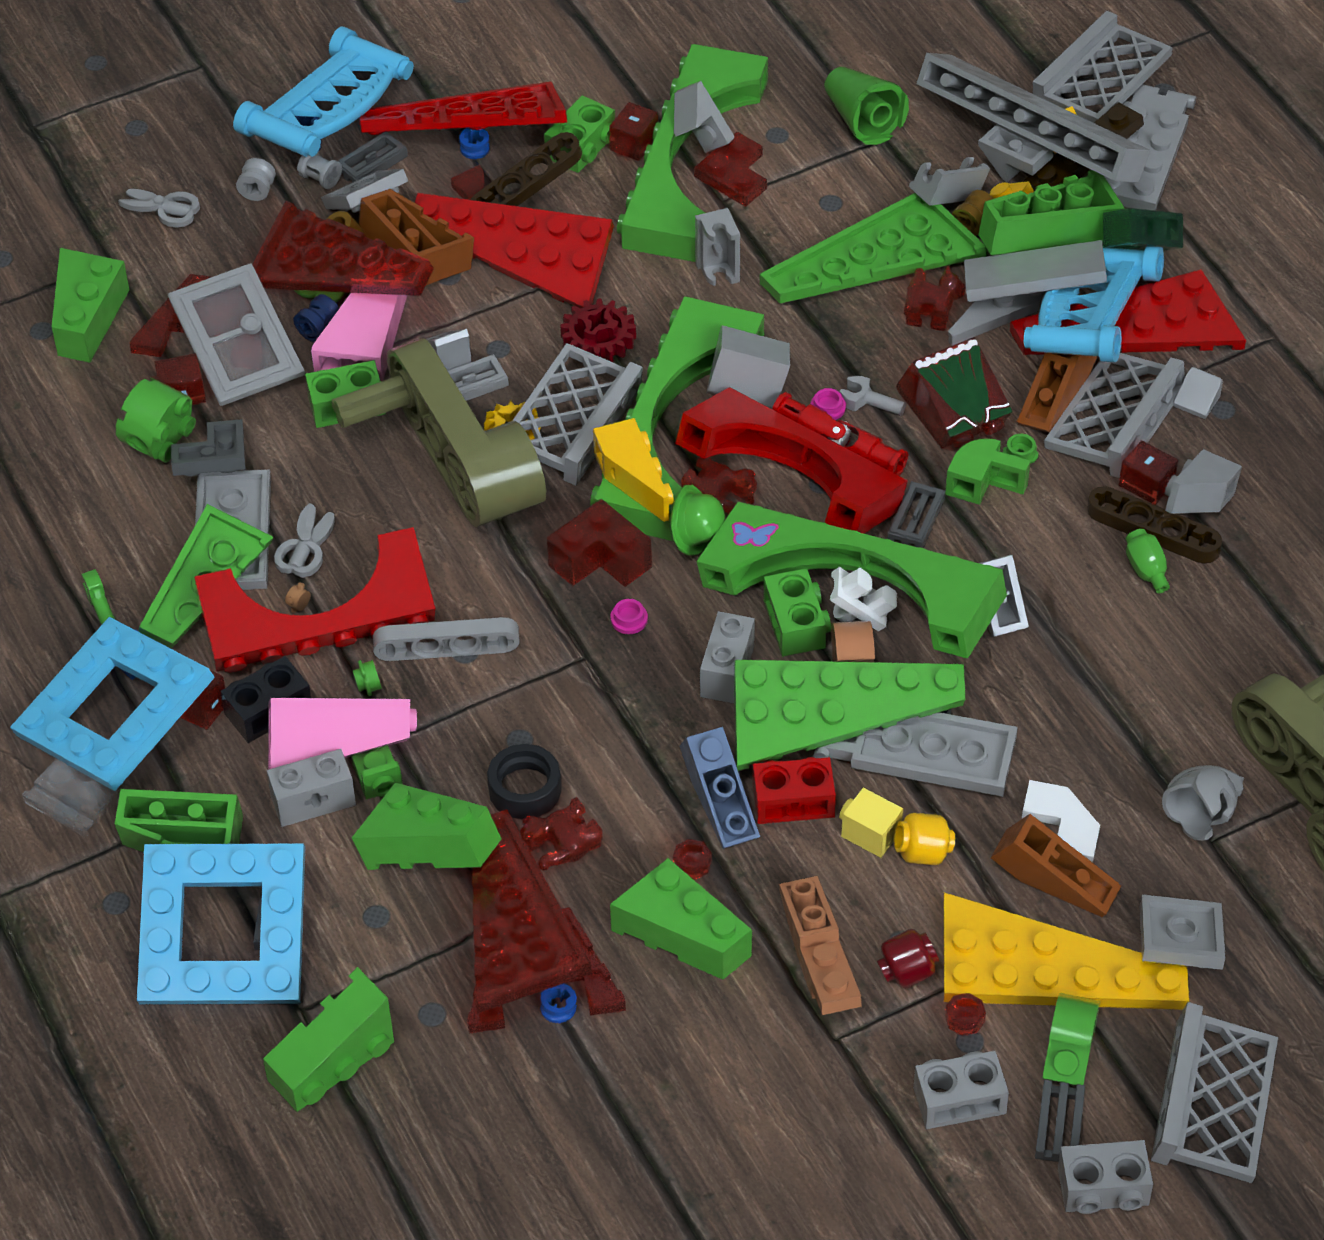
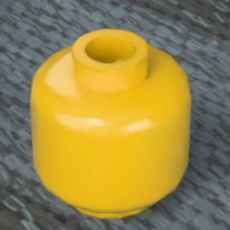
(923, 838)

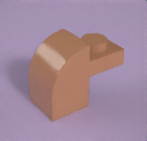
(852, 641)

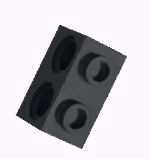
(247, 699)

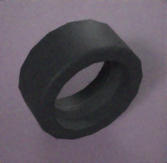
(524, 757)

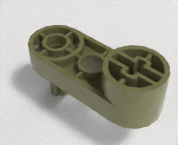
(485, 470)
(1286, 736)

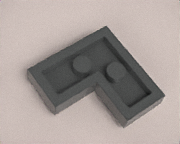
(220, 453)

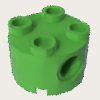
(155, 418)

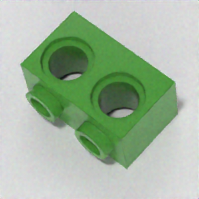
(590, 124)
(336, 382)
(796, 612)

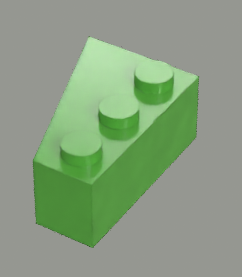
(86, 302)
(177, 818)
(426, 828)
(684, 919)
(333, 1045)

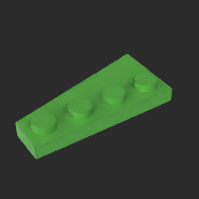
(213, 546)

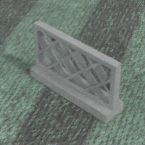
(1080, 60)
(609, 410)
(1141, 417)
(1180, 1094)

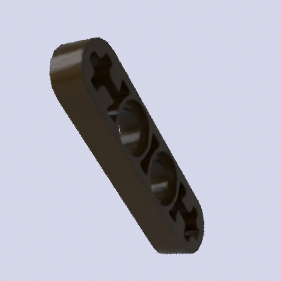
(532, 183)
(1156, 520)

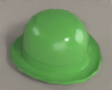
(695, 519)

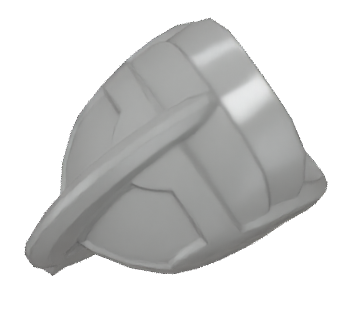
(1202, 799)

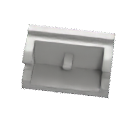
(949, 185)
(717, 245)

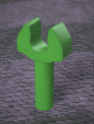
(96, 595)

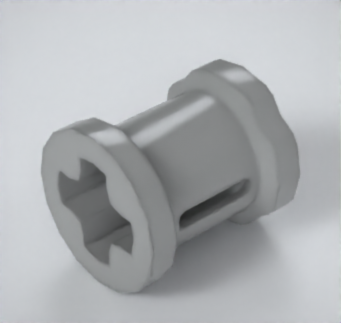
(320, 169)

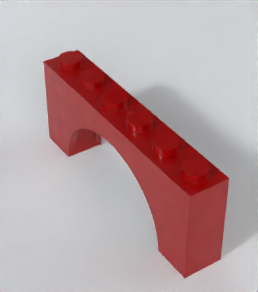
(734, 423)
(249, 633)

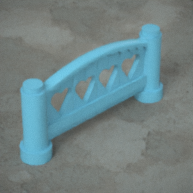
(347, 54)
(1097, 329)

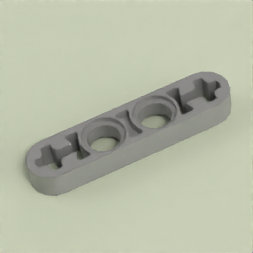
(404, 643)

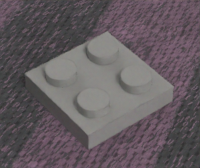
(350, 196)
(1182, 932)

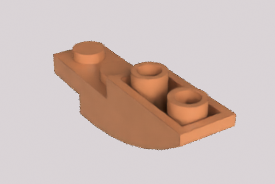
(818, 946)

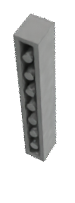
(1033, 117)

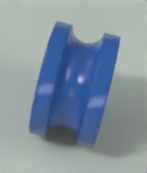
(477, 150)
(555, 1014)

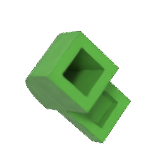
(981, 465)
(1071, 1039)

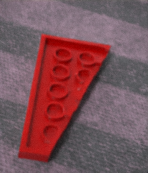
(477, 111)

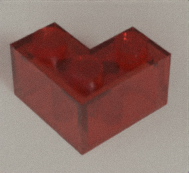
(598, 540)

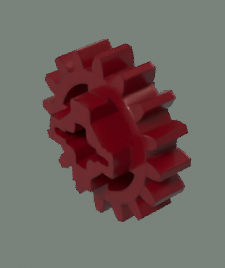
(599, 329)

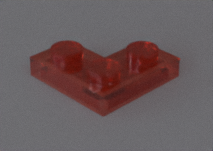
(729, 170)

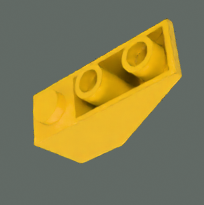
(628, 465)

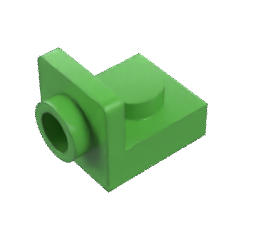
(376, 771)

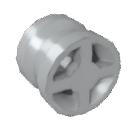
(255, 179)

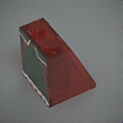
(955, 394)

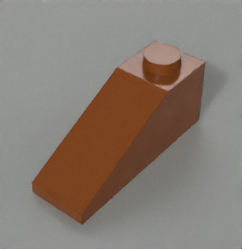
(1054, 388)
(1053, 866)

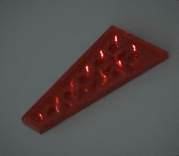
(332, 257)
(519, 926)

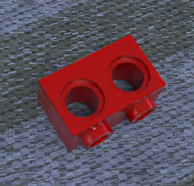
(793, 790)

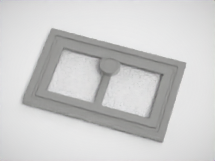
(236, 334)

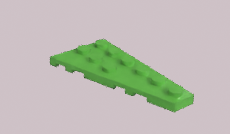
(874, 250)
(820, 703)

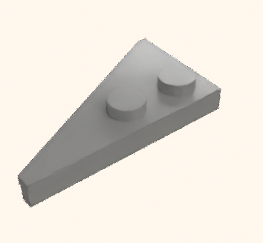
(993, 313)

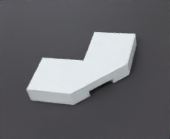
(1061, 807)

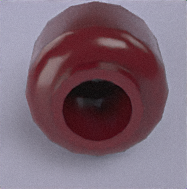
(908, 958)

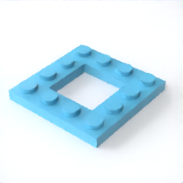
(111, 761)
(176, 866)

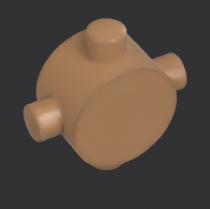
(297, 597)

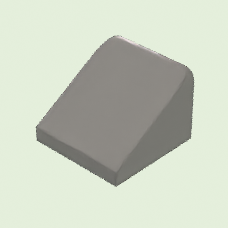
(1198, 393)

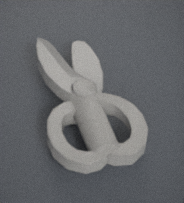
(147, 202)
(308, 541)

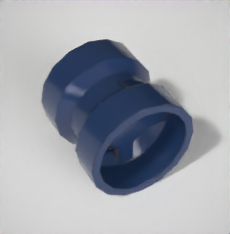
(314, 320)

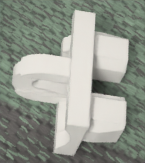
(853, 585)

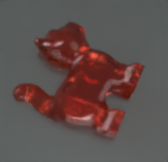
(932, 300)
(721, 480)
(565, 831)

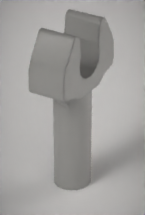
(866, 396)

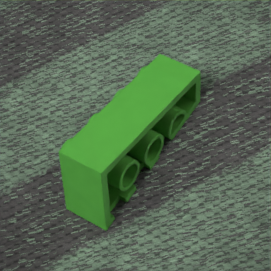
(1048, 216)

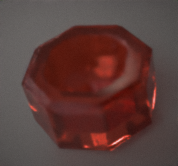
(693, 858)
(965, 1014)

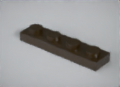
(1118, 120)

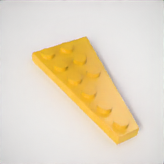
(1032, 962)

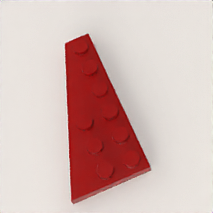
(531, 245)
(1163, 318)

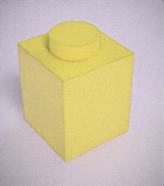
(870, 821)

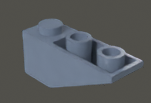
(719, 786)

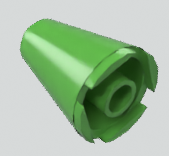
(867, 104)

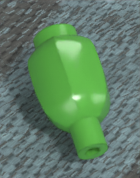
(1147, 559)

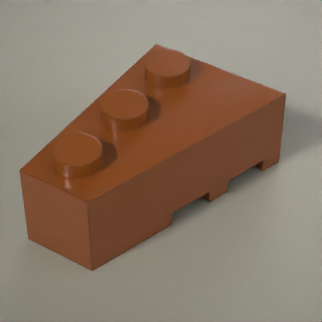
(404, 226)

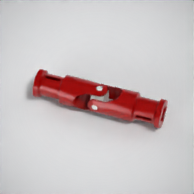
(839, 431)

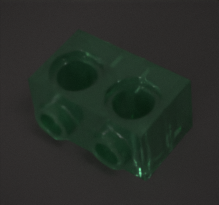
(1142, 228)

